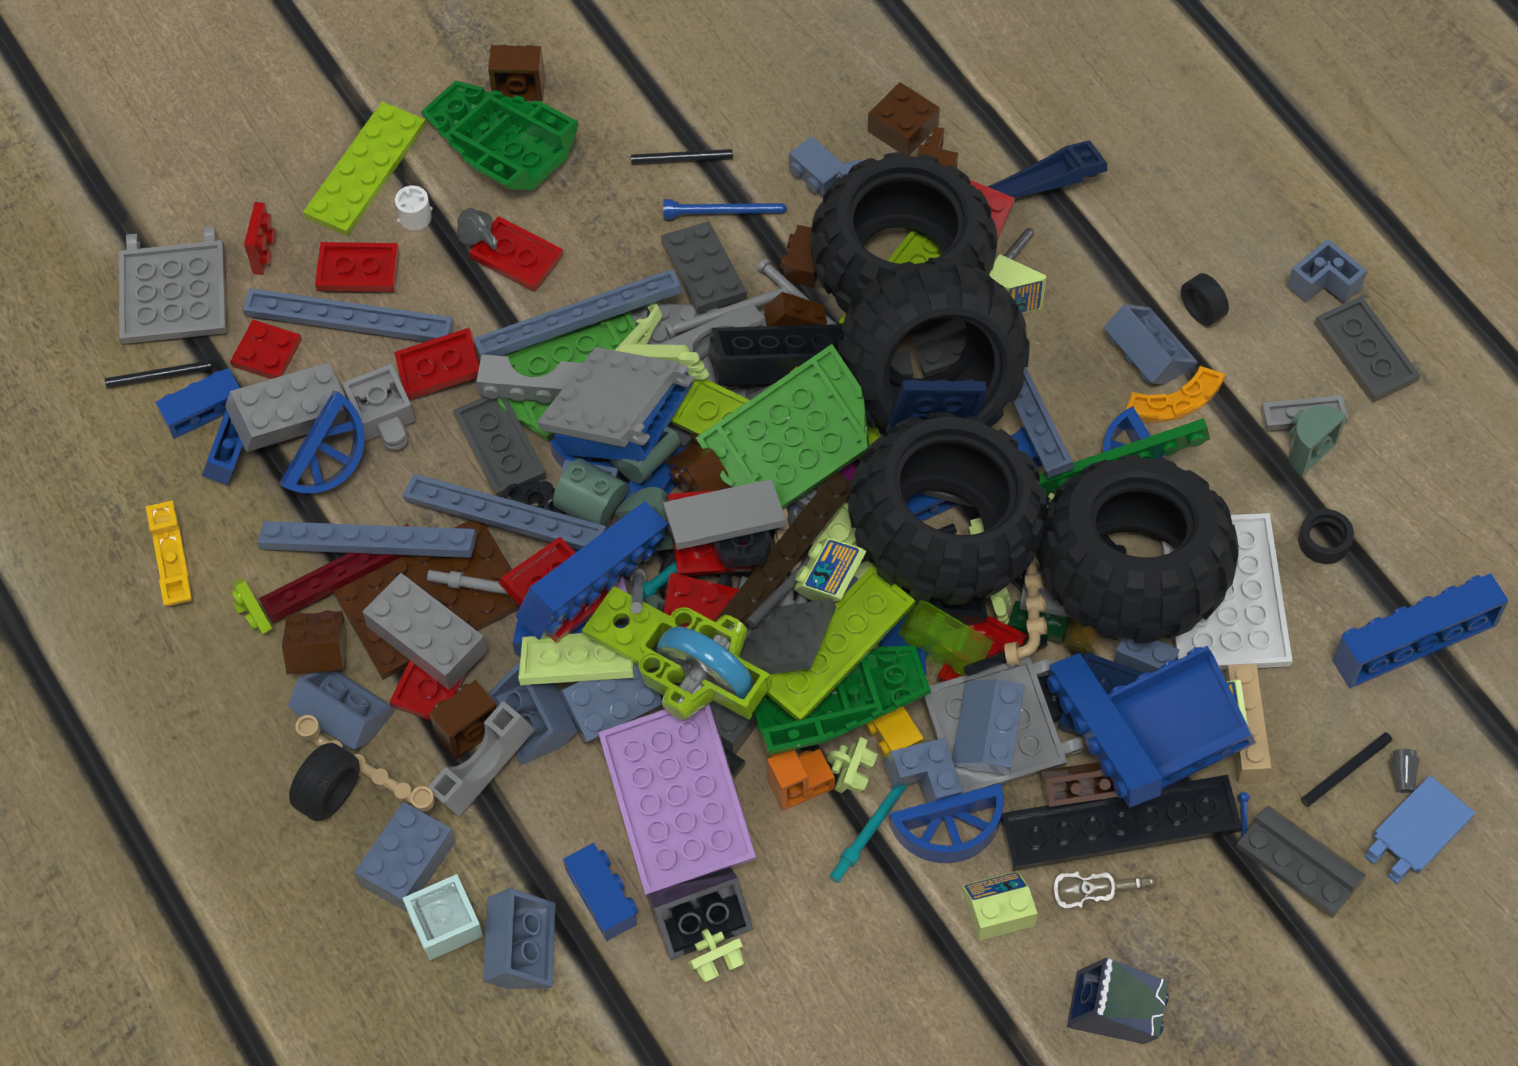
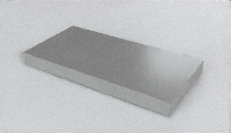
(724, 514)

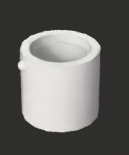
(413, 208)

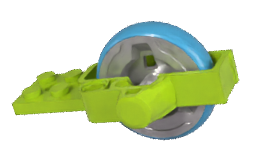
(686, 655)

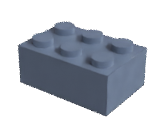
(607, 703)
(405, 855)

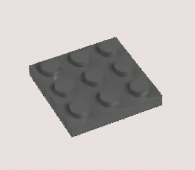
(789, 636)

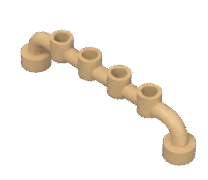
(1035, 625)
(421, 797)

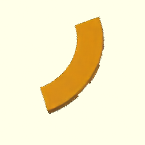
(1180, 403)

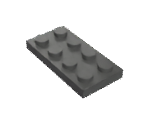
(703, 267)
(1367, 348)
(499, 444)

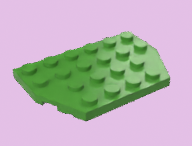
(569, 347)
(794, 429)

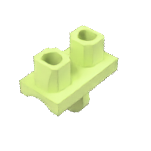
(857, 755)
(704, 964)

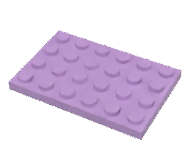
(677, 797)

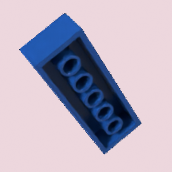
(591, 571)
(1419, 630)

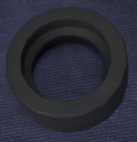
(1204, 299)
(1329, 518)

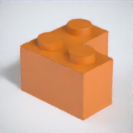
(799, 777)

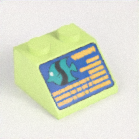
(1022, 283)
(828, 570)
(1000, 905)

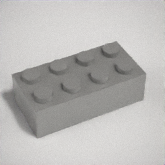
(282, 406)
(425, 631)

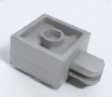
(381, 406)

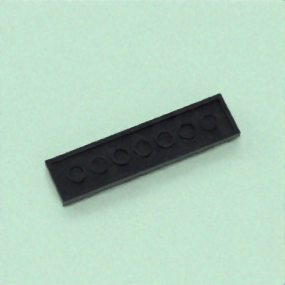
(1109, 826)

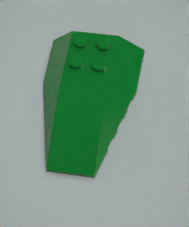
(502, 135)
(874, 688)

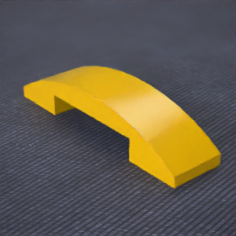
(169, 553)

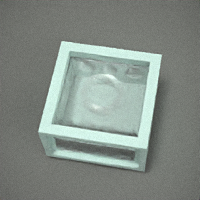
(443, 917)

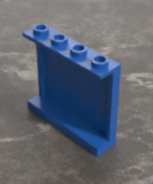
(1184, 715)

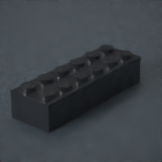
(766, 352)

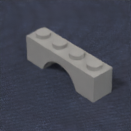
(698, 339)
(499, 379)
(502, 738)

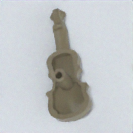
(1073, 890)

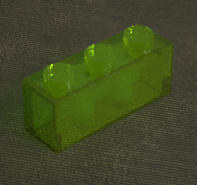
(943, 636)

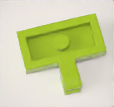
(246, 601)

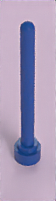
(674, 209)

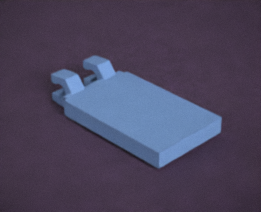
(1420, 828)

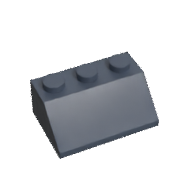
(1149, 344)
(340, 707)
(541, 709)
(988, 725)
(519, 941)

